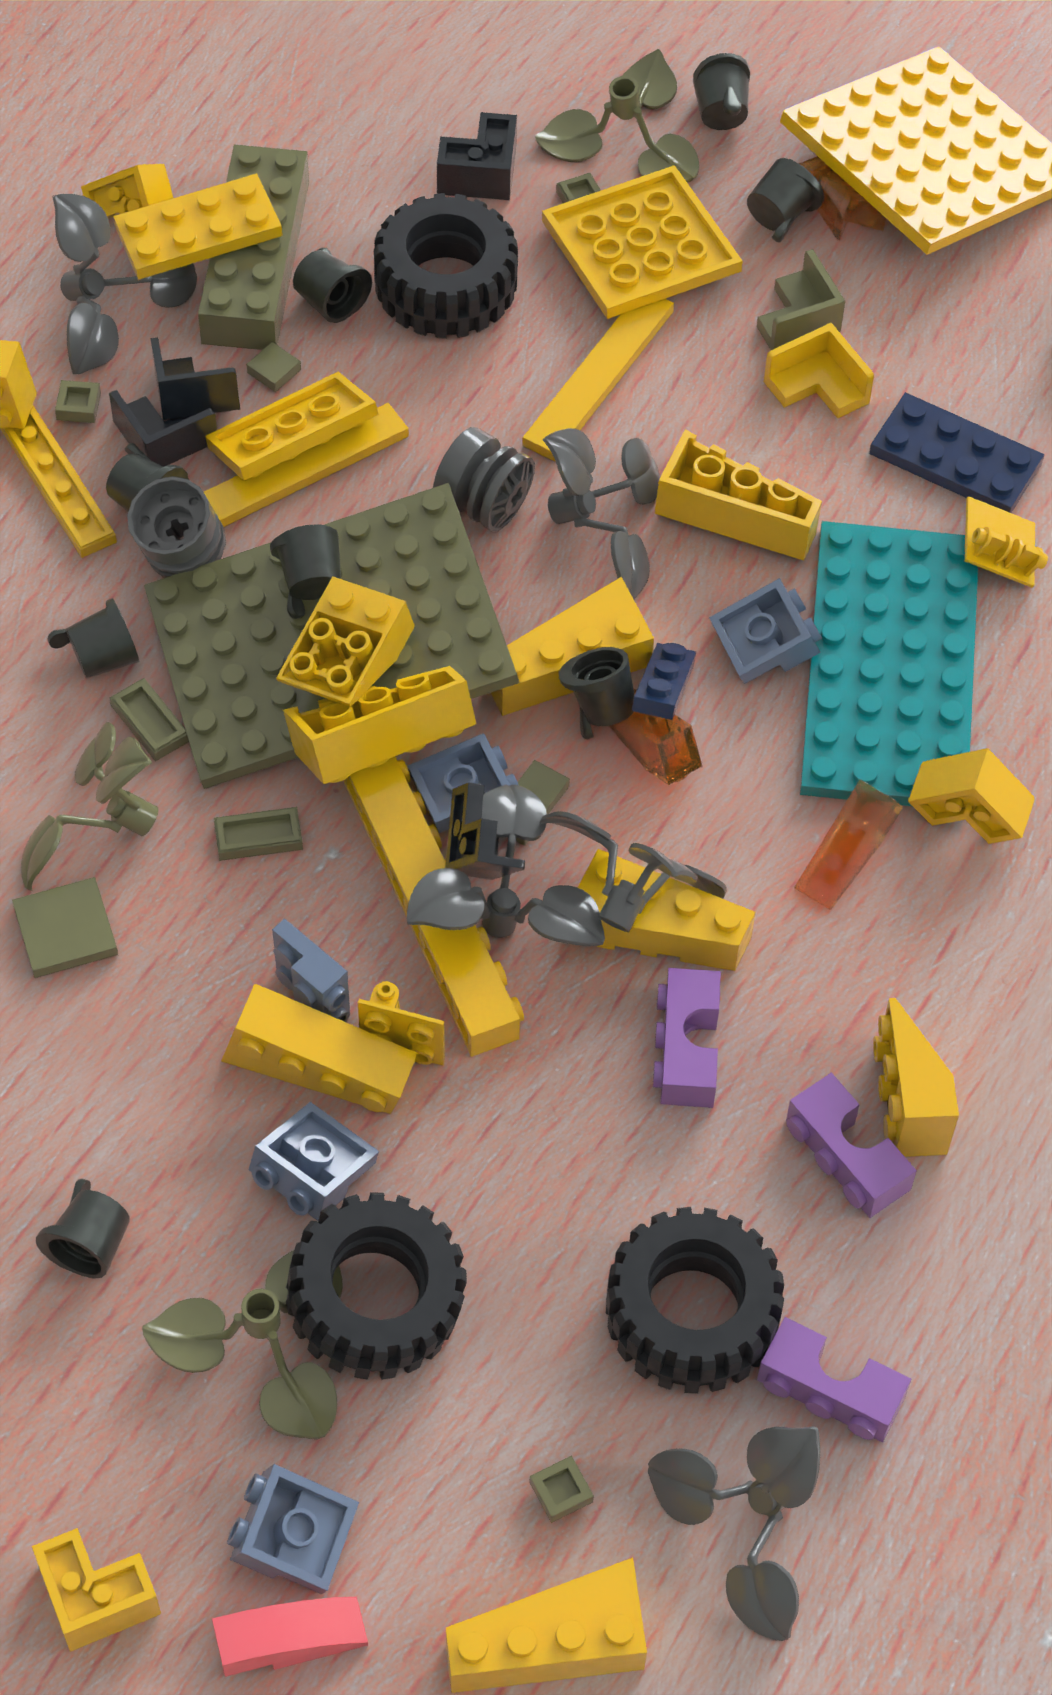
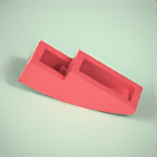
(288, 1633)

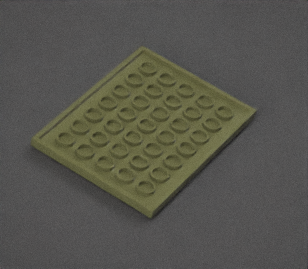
(231, 628)

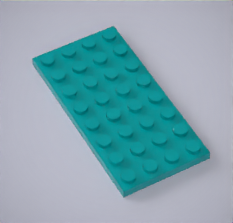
(891, 658)

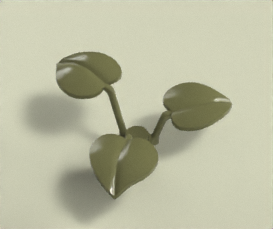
(648, 83)
(124, 807)
(192, 1336)

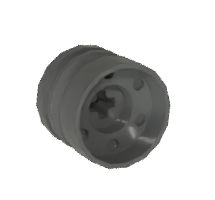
(486, 478)
(166, 513)

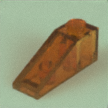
(660, 745)
(848, 844)

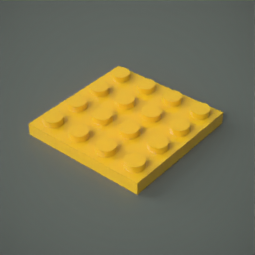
(641, 241)

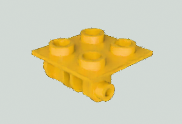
(1002, 543)
(410, 1030)

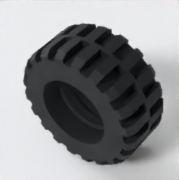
(442, 230)
(387, 1230)
(706, 1246)

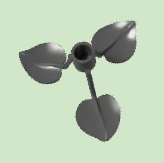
(93, 336)
(576, 502)
(626, 899)
(449, 902)
(786, 1474)

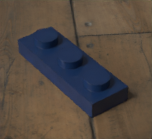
(664, 680)

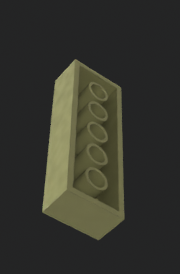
(250, 286)

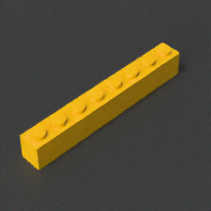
(457, 958)

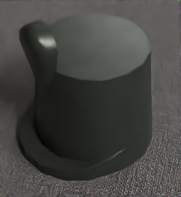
(722, 90)
(783, 196)
(332, 285)
(134, 473)
(308, 561)
(98, 641)
(601, 686)
(86, 1233)

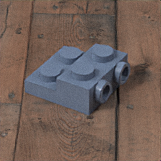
(766, 631)
(463, 763)
(310, 972)
(311, 1160)
(292, 1528)

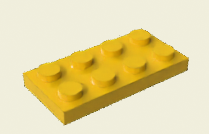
(197, 226)
(291, 425)

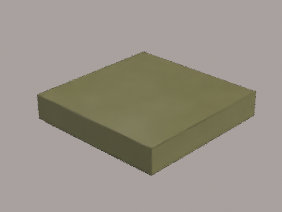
(65, 927)

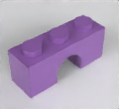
(690, 1004)
(869, 1176)
(864, 1403)

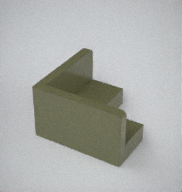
(809, 302)

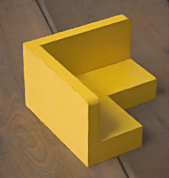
(130, 189)
(821, 365)
(973, 789)
(91, 1601)

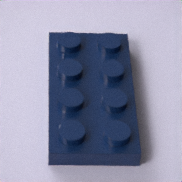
(956, 453)

